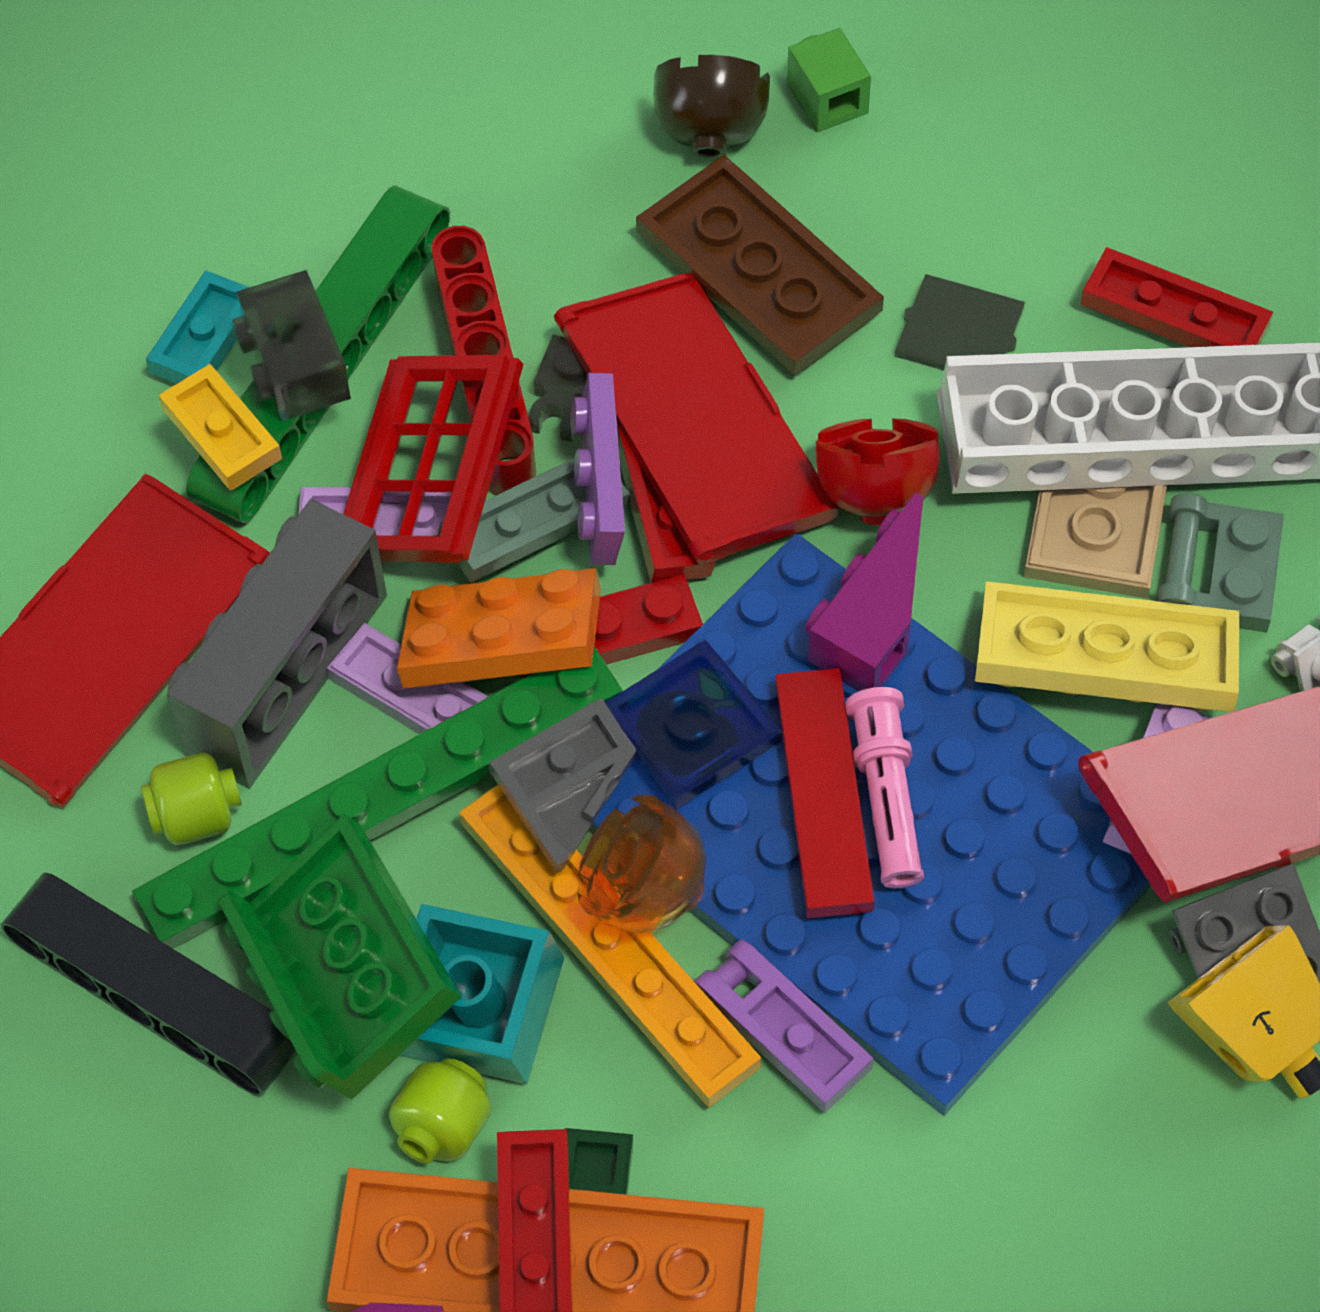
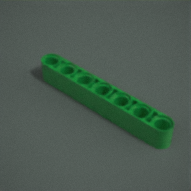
(358, 303)

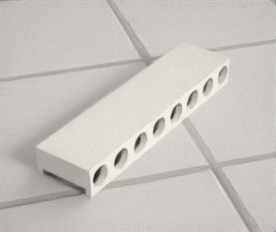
(1131, 417)

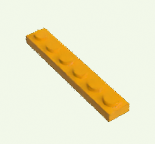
(626, 964)

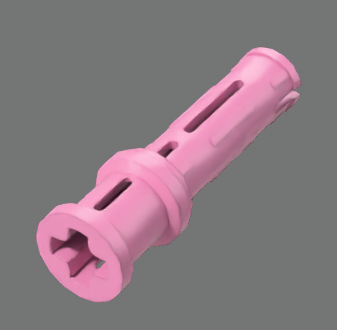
(883, 759)

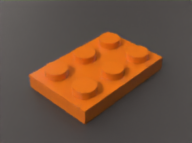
(500, 628)

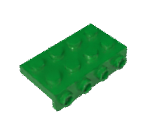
(340, 960)

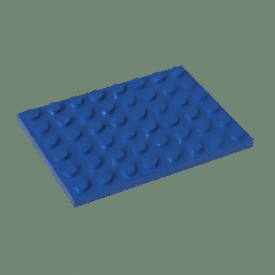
(1001, 830)

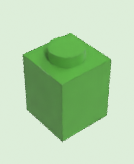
(828, 79)

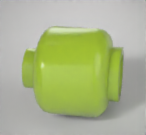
(190, 798)
(440, 1111)

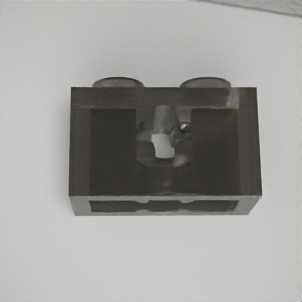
(292, 345)

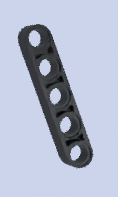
(150, 983)

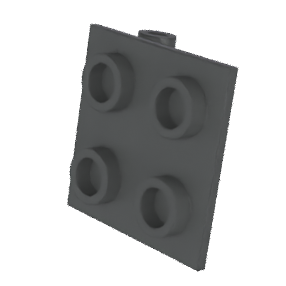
(1229, 918)

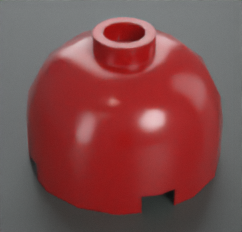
(877, 469)

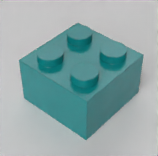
(505, 989)

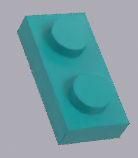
(199, 330)

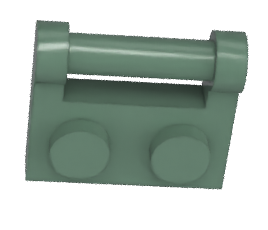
(1241, 563)

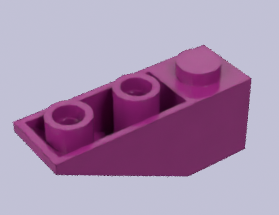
(870, 617)

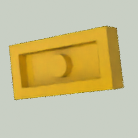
(220, 427)

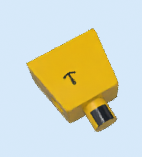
(1260, 1010)

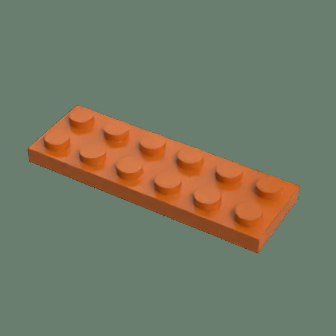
(439, 1246)

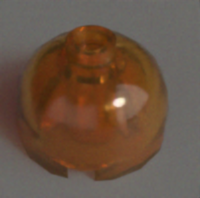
(643, 867)

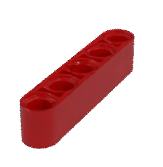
(478, 328)

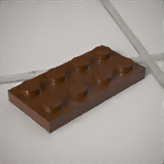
(760, 264)

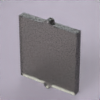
(957, 322)

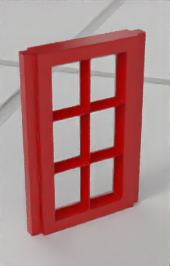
(476, 466)

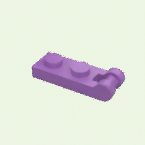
(786, 1026)

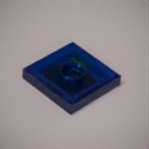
(693, 724)

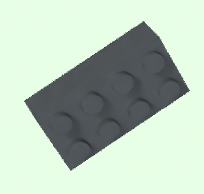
(277, 640)

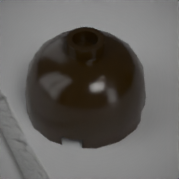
(711, 103)

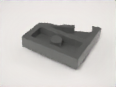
(565, 778)

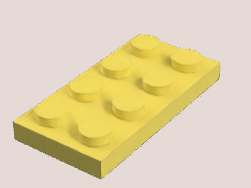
(1109, 647)

